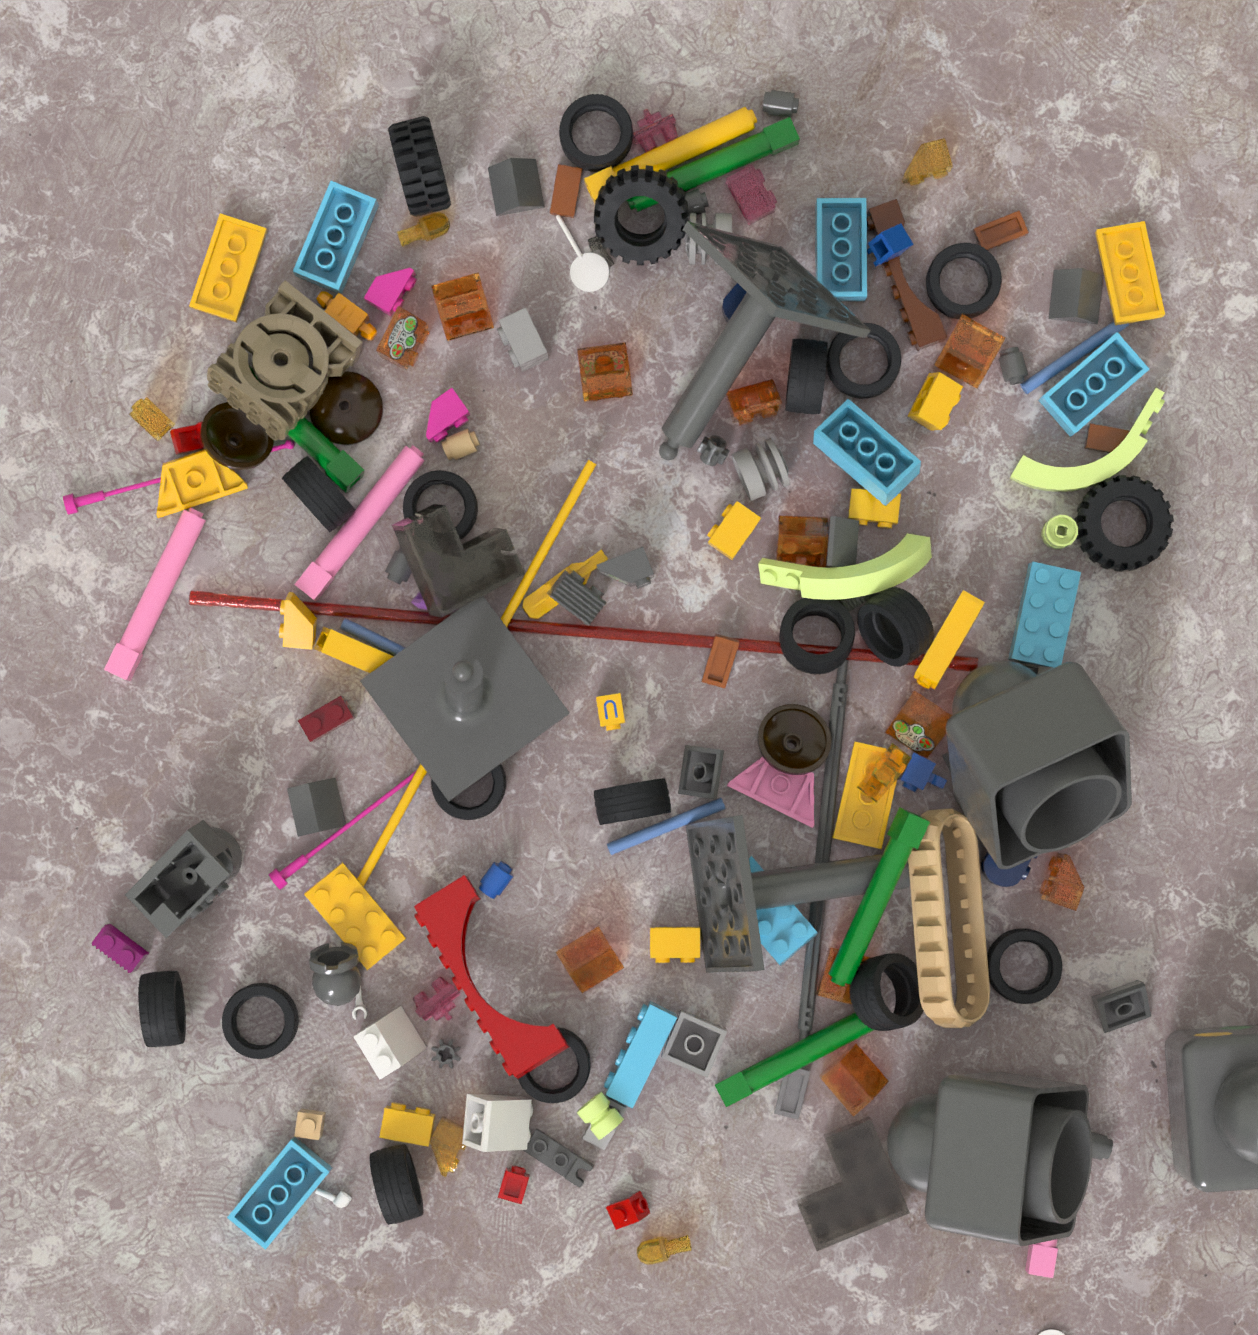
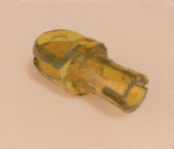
(427, 228)
(660, 1249)

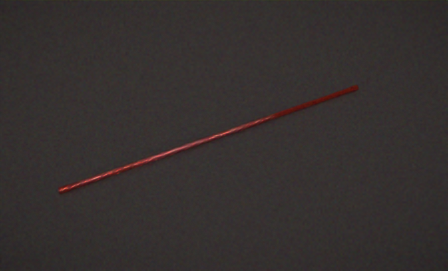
(210, 599)

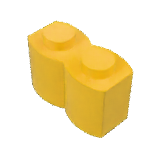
(867, 509)

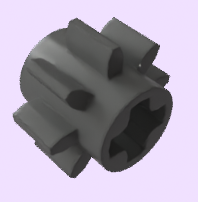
(713, 450)
(439, 1055)

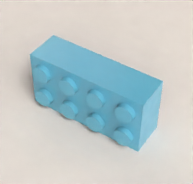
(336, 237)
(842, 247)
(1093, 384)
(866, 452)
(1044, 615)
(782, 928)
(641, 1053)
(279, 1192)

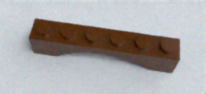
(922, 322)

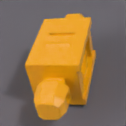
(347, 314)

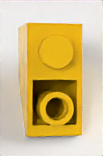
(298, 624)

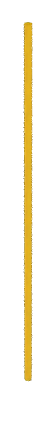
(506, 618)

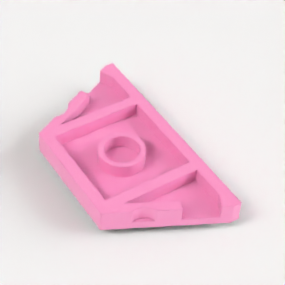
(781, 791)

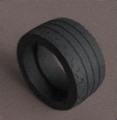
(590, 103)
(972, 252)
(806, 376)
(876, 388)
(446, 478)
(318, 493)
(895, 626)
(811, 662)
(632, 801)
(475, 812)
(1054, 966)
(867, 997)
(162, 1009)
(231, 1010)
(574, 1087)
(396, 1184)

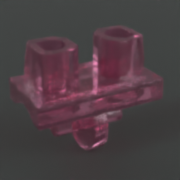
(665, 126)
(439, 1004)

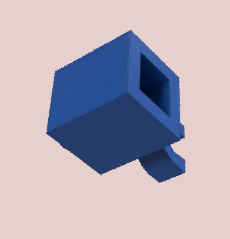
(889, 244)
(919, 772)

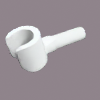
(359, 1005)
(340, 1201)

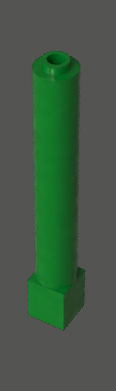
(770, 141)
(336, 463)
(905, 834)
(791, 1059)

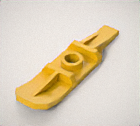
(540, 602)

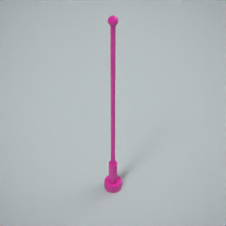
(72, 503)
(279, 877)

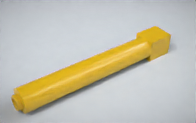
(681, 148)

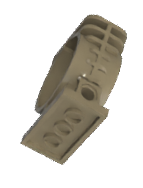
(281, 334)

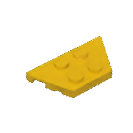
(194, 482)

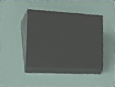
(515, 186)
(1075, 295)
(842, 542)
(701, 772)
(316, 806)
(1122, 1005)

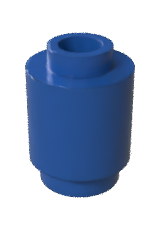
(496, 879)

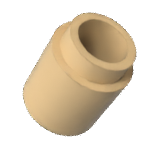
(460, 444)

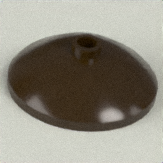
(360, 418)
(227, 425)
(797, 726)

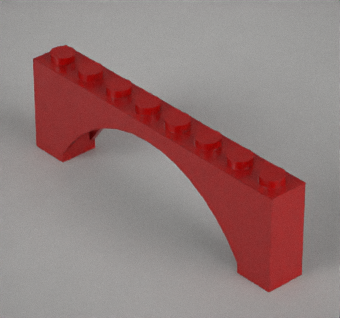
(446, 919)

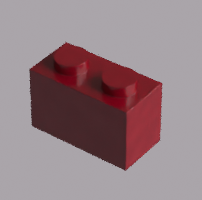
(326, 719)

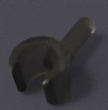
(594, 244)

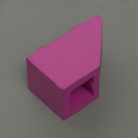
(388, 290)
(444, 414)

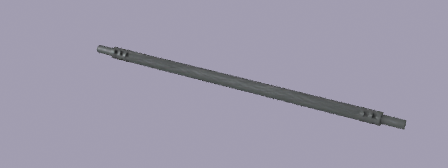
(823, 849)

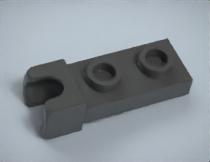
(557, 1157)

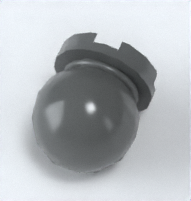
(335, 973)

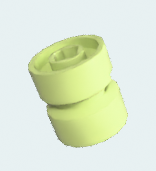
(1059, 532)
(600, 1116)

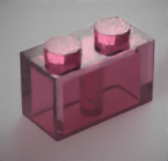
(751, 194)

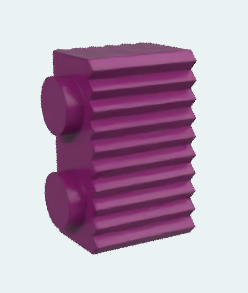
(120, 948)

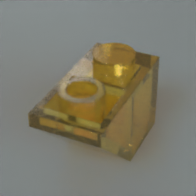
(930, 160)
(151, 418)
(884, 772)
(446, 1144)

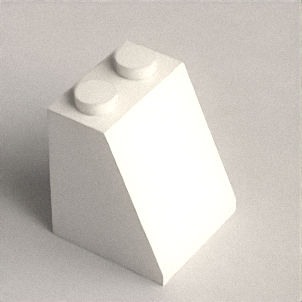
(390, 1042)
(497, 1122)

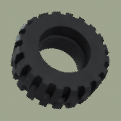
(419, 166)
(640, 246)
(1152, 506)

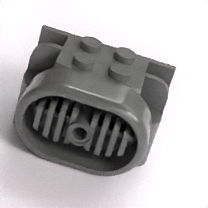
(187, 877)

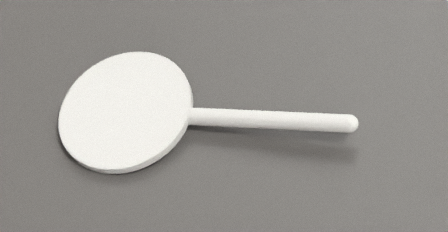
(589, 270)

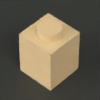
(310, 1124)

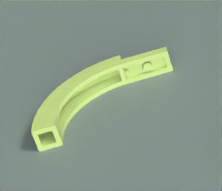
(1081, 477)
(852, 580)

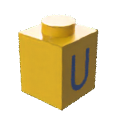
(610, 711)

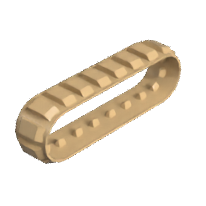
(966, 921)

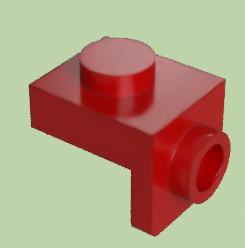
(187, 439)
(514, 1184)
(628, 1210)

